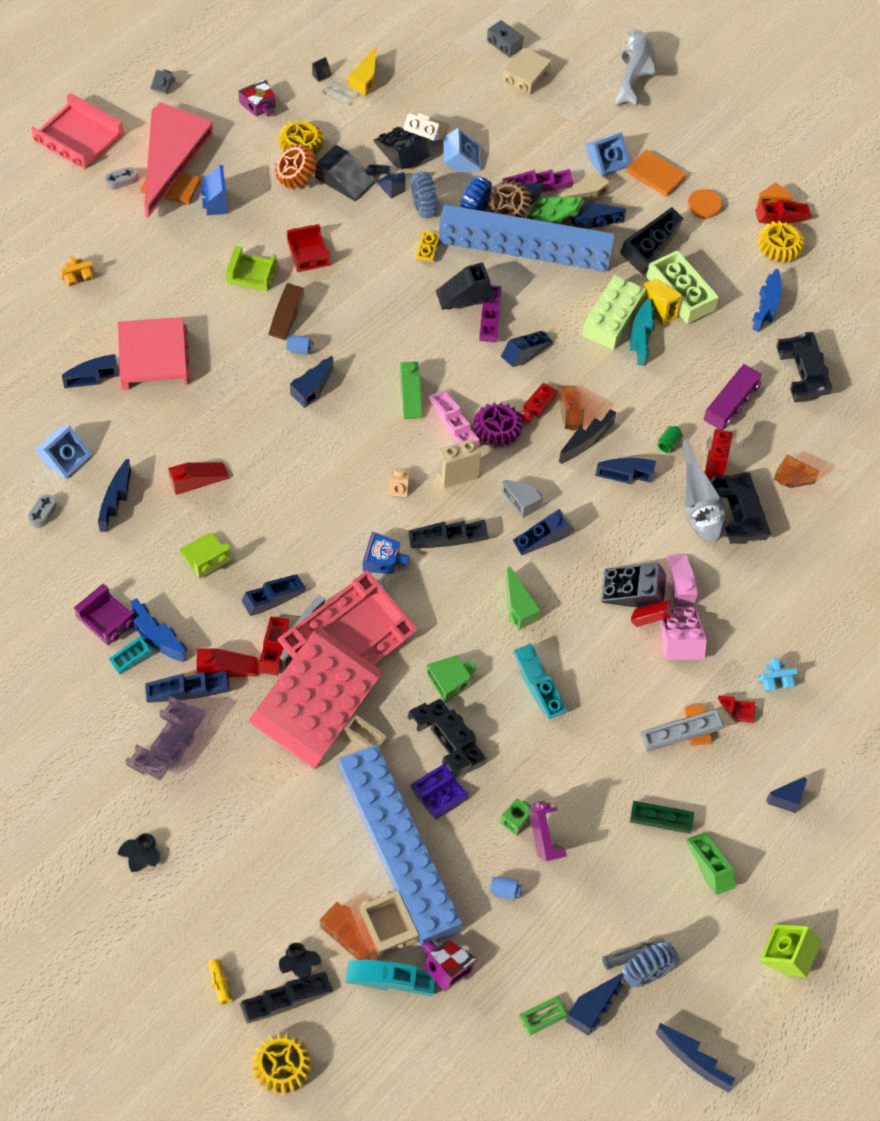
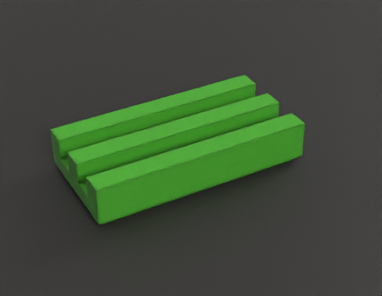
(527, 1024)

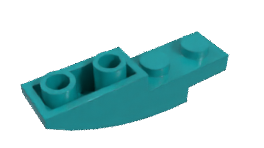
(641, 331)
(539, 682)
(389, 975)

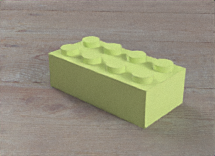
(678, 274)
(613, 312)

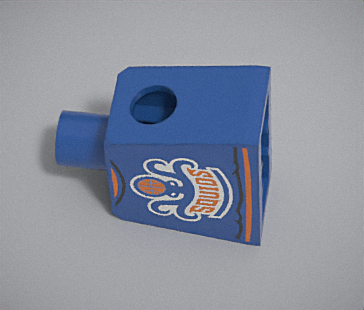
(383, 555)

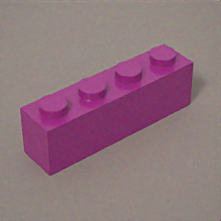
(732, 397)

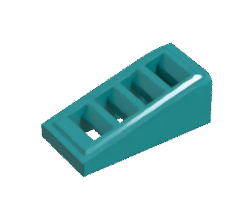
(135, 660)

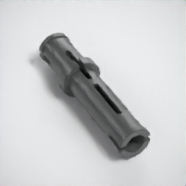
(622, 957)

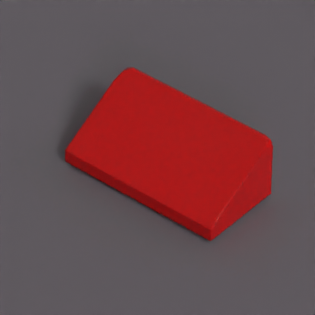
(651, 613)

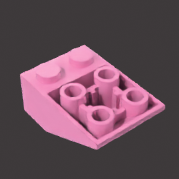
(683, 635)

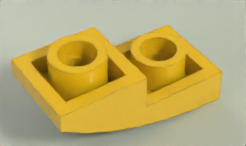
(427, 246)

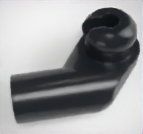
(375, 169)

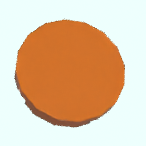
(704, 203)

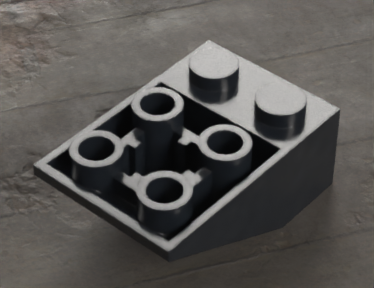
(402, 147)
(465, 287)
(634, 585)

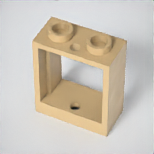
(394, 943)

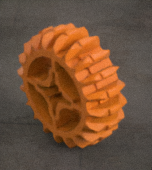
(295, 166)

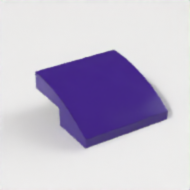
(439, 791)

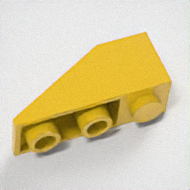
(363, 76)

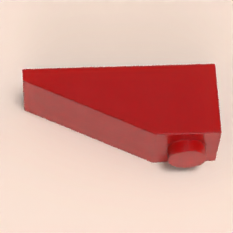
(196, 475)
(218, 660)

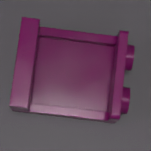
(104, 615)
(541, 833)

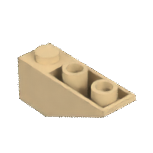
(591, 188)

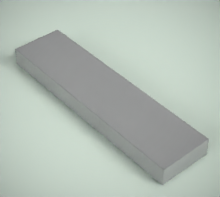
(682, 730)

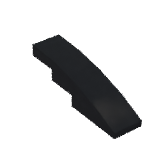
(584, 439)
(448, 535)
(287, 997)

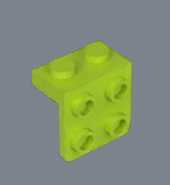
(206, 554)

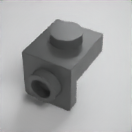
(162, 81)

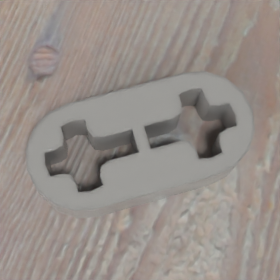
(121, 178)
(39, 510)

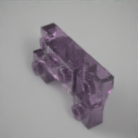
(171, 742)

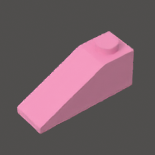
(682, 580)

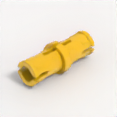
(220, 981)

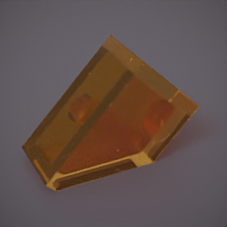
(795, 473)

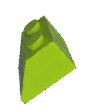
(791, 949)

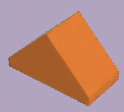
(773, 194)

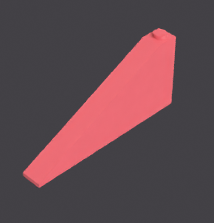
(173, 145)

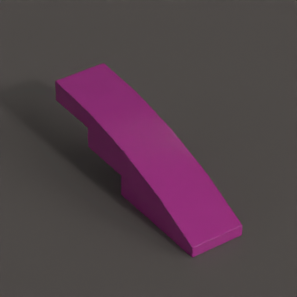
(549, 180)
(490, 316)

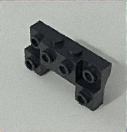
(810, 366)
(746, 508)
(452, 734)

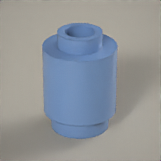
(299, 344)
(505, 887)

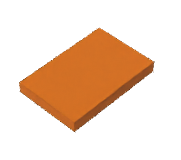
(656, 172)
(182, 190)

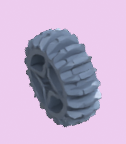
(424, 194)
(650, 964)

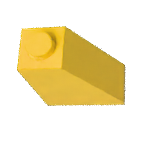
(664, 299)

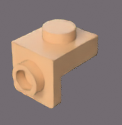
(398, 482)

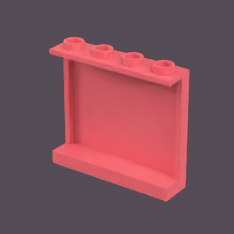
(79, 132)
(153, 350)

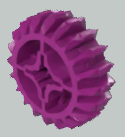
(498, 424)

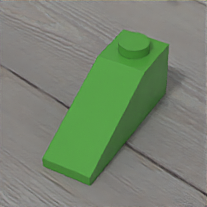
(410, 390)
(521, 605)
(713, 864)

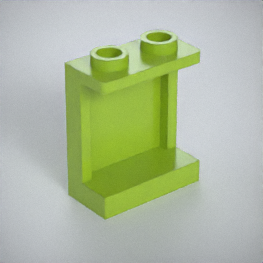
(251, 270)

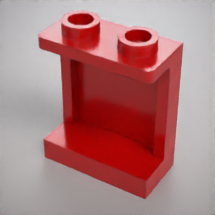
(307, 248)
(719, 453)

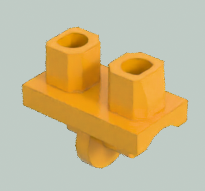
(76, 268)

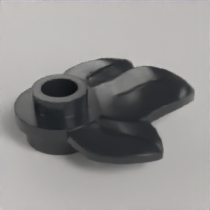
(140, 855)
(299, 960)

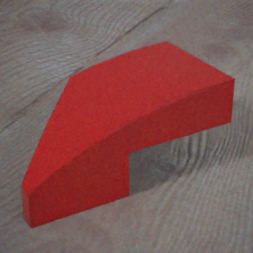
(738, 710)

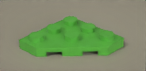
(555, 208)

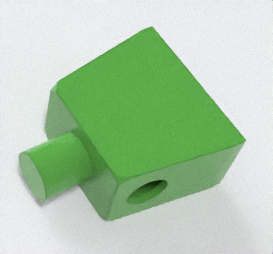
(450, 676)

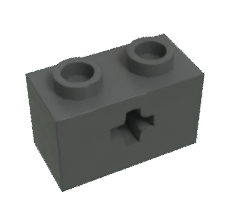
(505, 38)

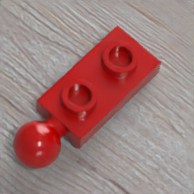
(538, 402)

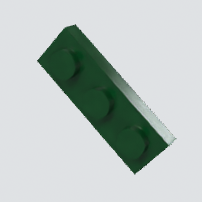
(662, 817)

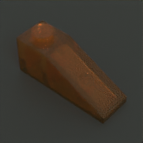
(571, 407)
(342, 927)

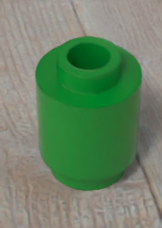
(670, 439)

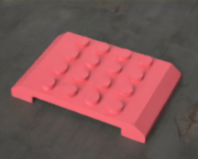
(359, 618)
(315, 697)

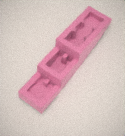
(452, 417)

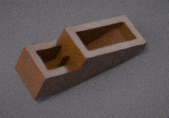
(286, 311)

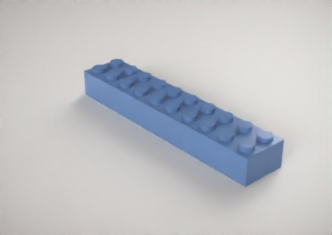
(525, 238)
(399, 845)

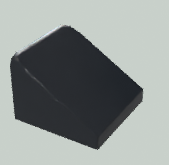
(321, 69)

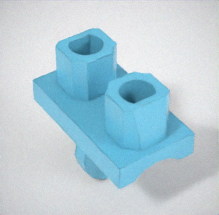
(786, 676)

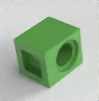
(513, 823)

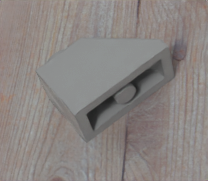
(522, 497)

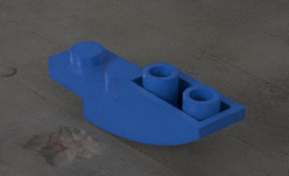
(769, 300)
(157, 635)

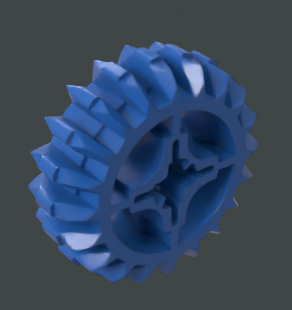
(476, 194)

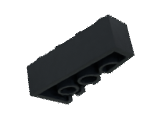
(651, 240)

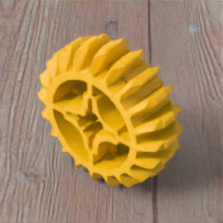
(301, 133)
(781, 241)
(289, 1069)

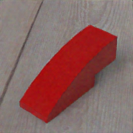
(783, 210)
(272, 649)

